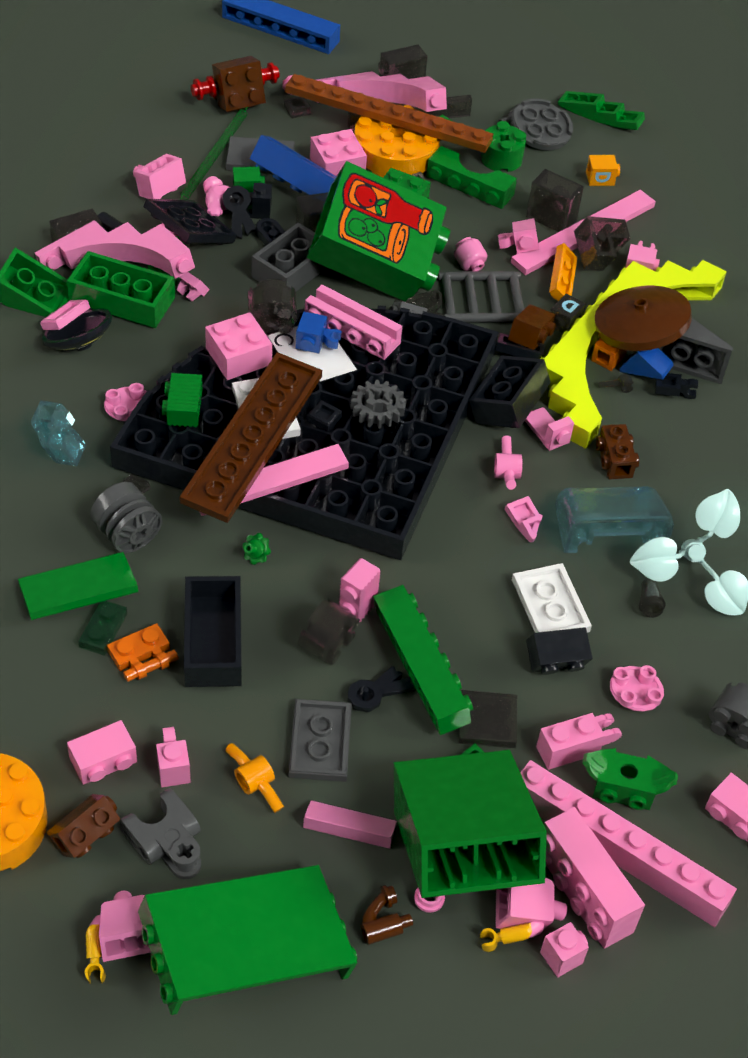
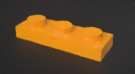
(563, 272)

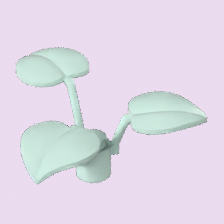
(658, 556)

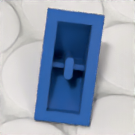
(647, 363)

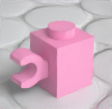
(523, 236)
(643, 256)
(172, 760)

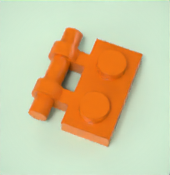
(141, 646)

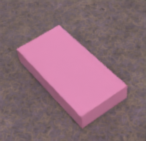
(65, 314)

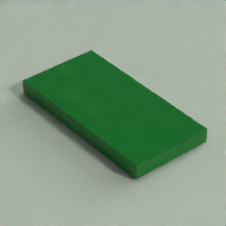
(77, 585)

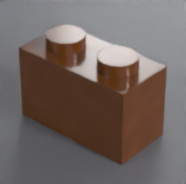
(532, 327)

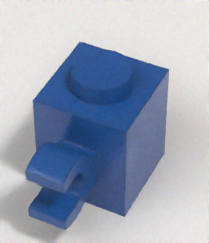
(313, 332)

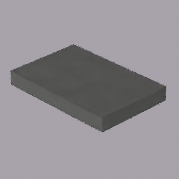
(241, 149)
(320, 740)

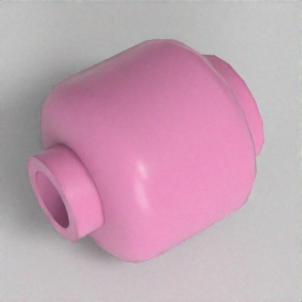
(470, 254)

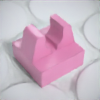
(191, 283)

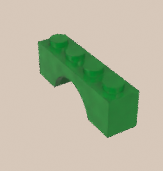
(492, 187)

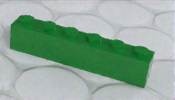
(422, 659)

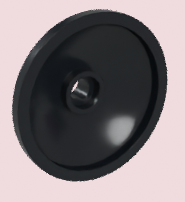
(80, 332)

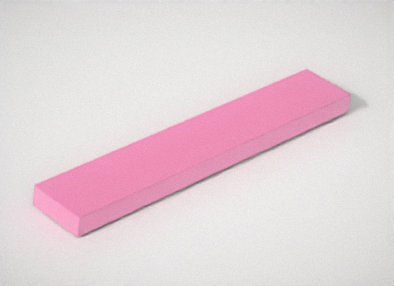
(297, 471)

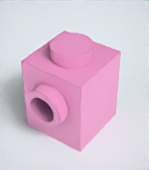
(564, 949)

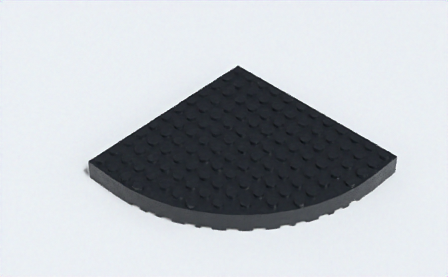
(389, 467)

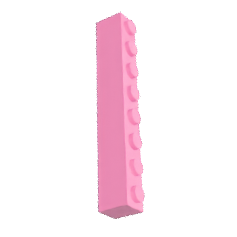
(634, 848)

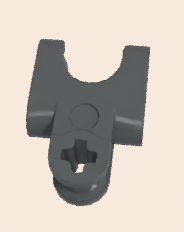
(168, 839)

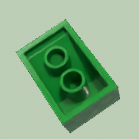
(31, 285)

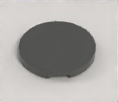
(543, 123)

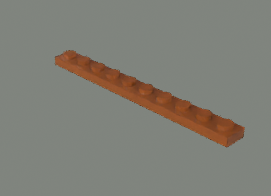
(389, 113)

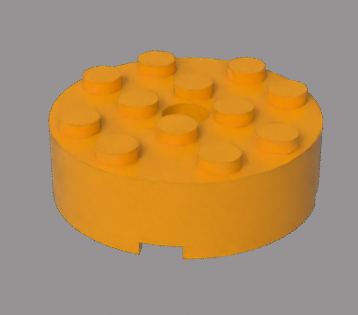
(394, 146)
(21, 812)

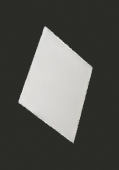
(331, 361)

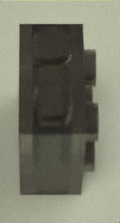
(407, 61)

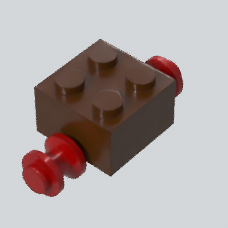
(236, 83)

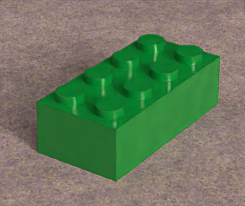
(122, 288)

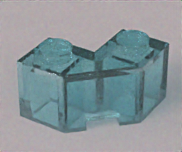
(55, 433)

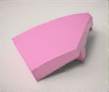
(524, 517)

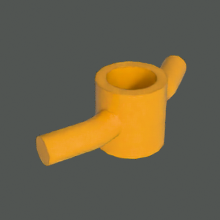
(255, 776)

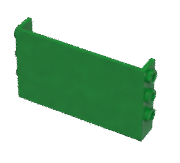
(244, 934)

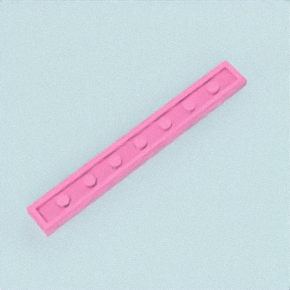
(623, 209)

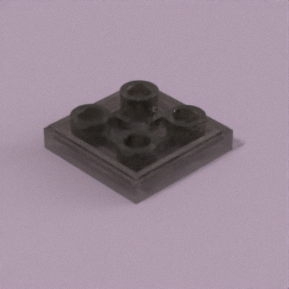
(491, 720)

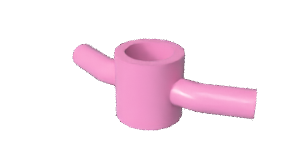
(507, 464)

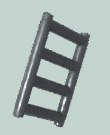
(491, 278)

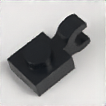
(673, 385)

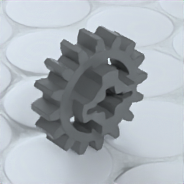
(378, 403)

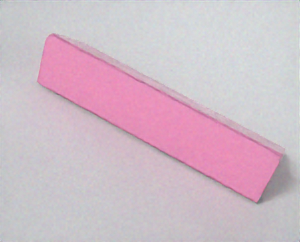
(349, 824)

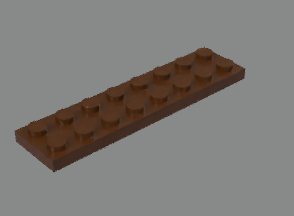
(251, 437)

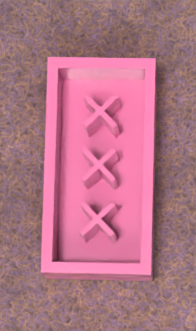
(591, 879)

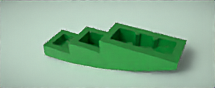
(597, 109)

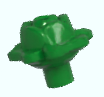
(256, 548)

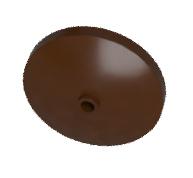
(643, 318)

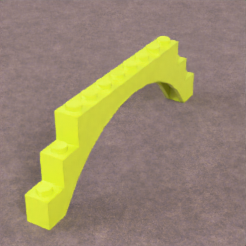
(567, 359)

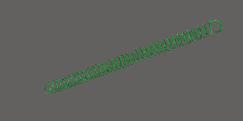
(214, 155)

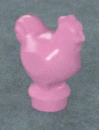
(214, 193)

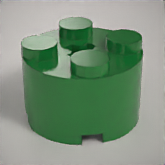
(506, 147)

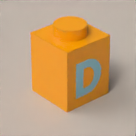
(602, 170)

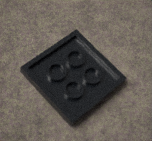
(189, 221)

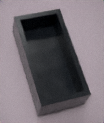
(212, 631)

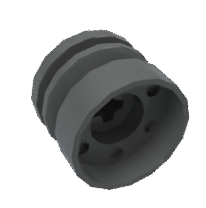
(126, 517)

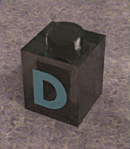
(566, 312)

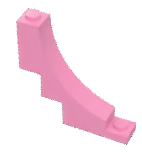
(417, 92)
(155, 248)

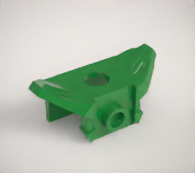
(648, 779)

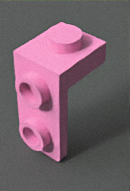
(550, 432)

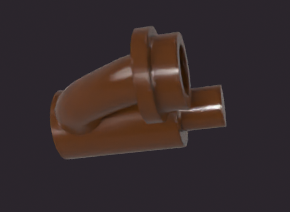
(387, 926)

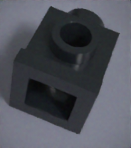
(260, 201)

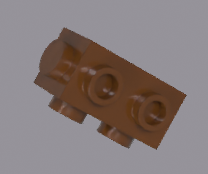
(617, 451)
(84, 825)

